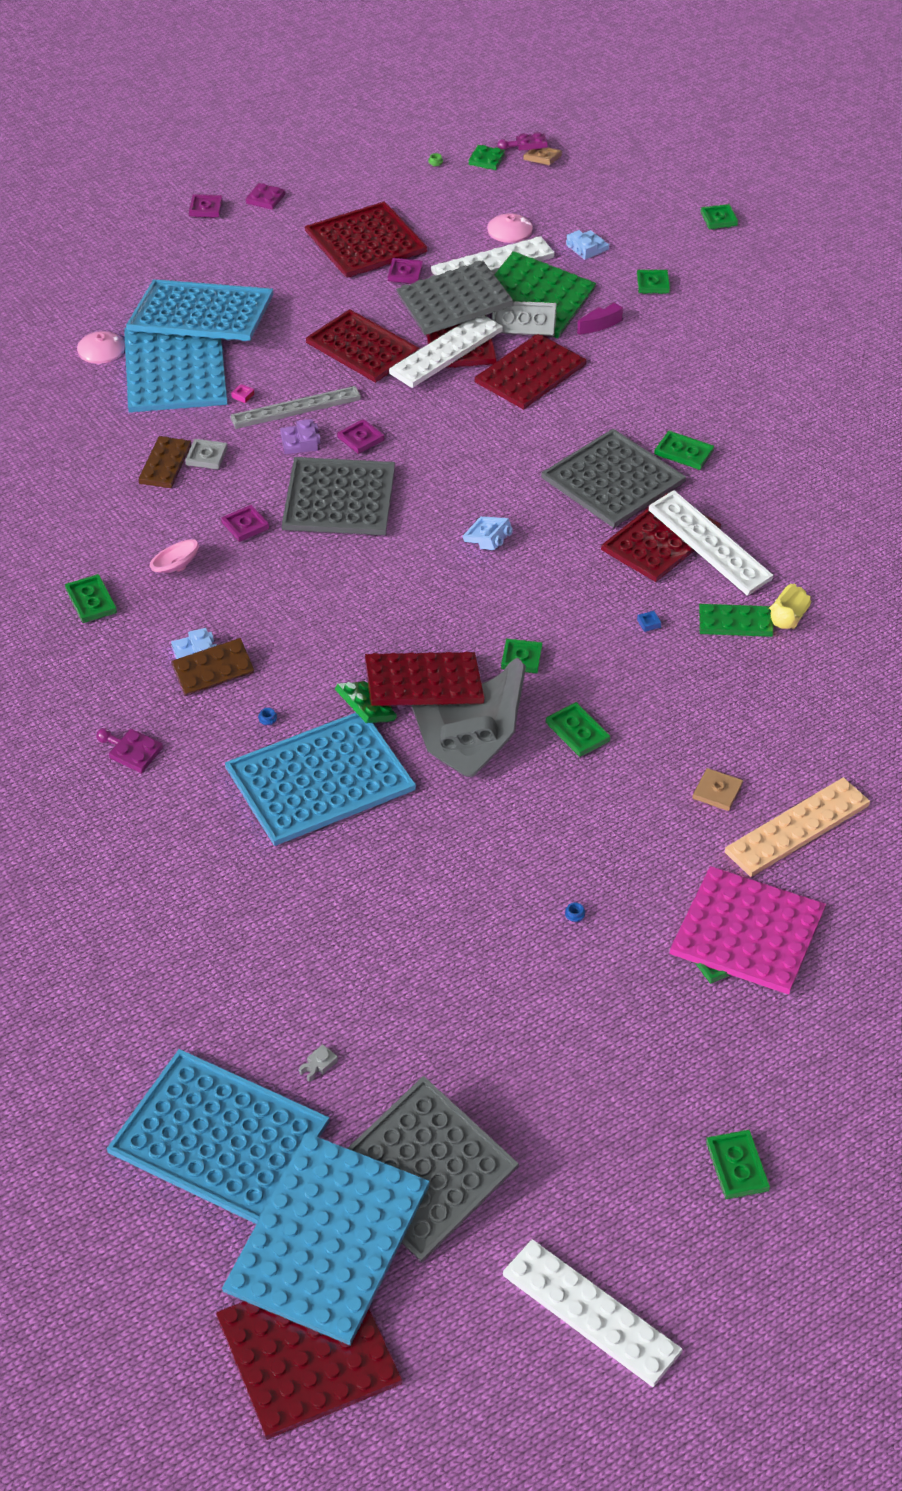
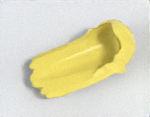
(789, 607)

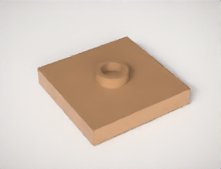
(543, 155)
(717, 789)

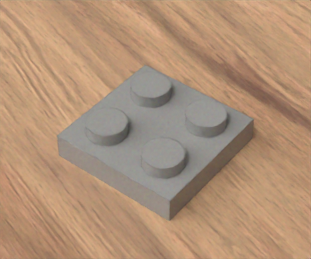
(206, 454)

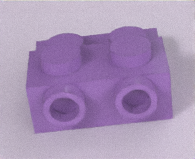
(300, 437)

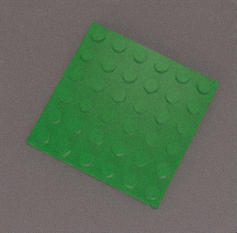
(539, 282)

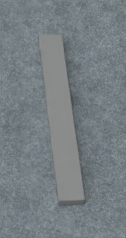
(295, 407)

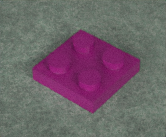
(265, 196)
(205, 205)
(405, 270)
(360, 436)
(245, 523)

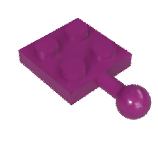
(525, 142)
(133, 750)

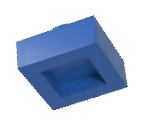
(649, 621)

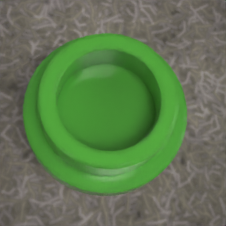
(435, 159)

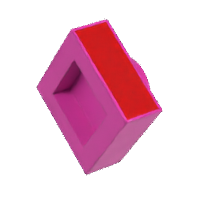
(242, 393)

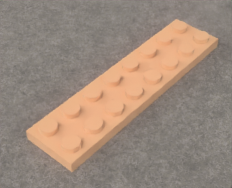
(797, 827)

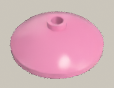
(510, 228)
(101, 347)
(175, 557)

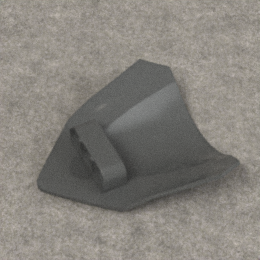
(473, 733)

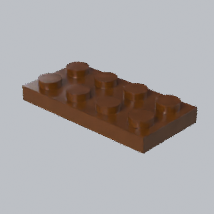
(164, 462)
(212, 666)

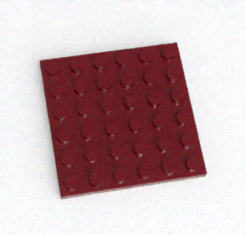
(365, 239)
(299, 1372)

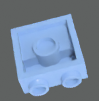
(586, 244)
(489, 532)
(197, 641)

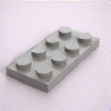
(527, 318)

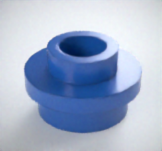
(267, 716)
(575, 908)

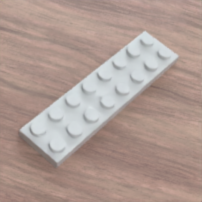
(533, 248)
(445, 350)
(710, 542)
(593, 1313)

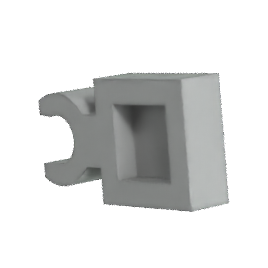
(320, 1060)

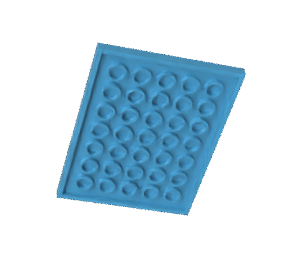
(200, 310)
(173, 371)
(319, 777)
(215, 1135)
(326, 1238)

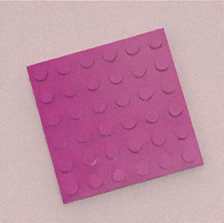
(748, 929)

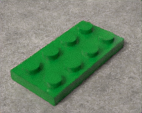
(735, 620)

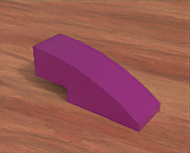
(600, 319)

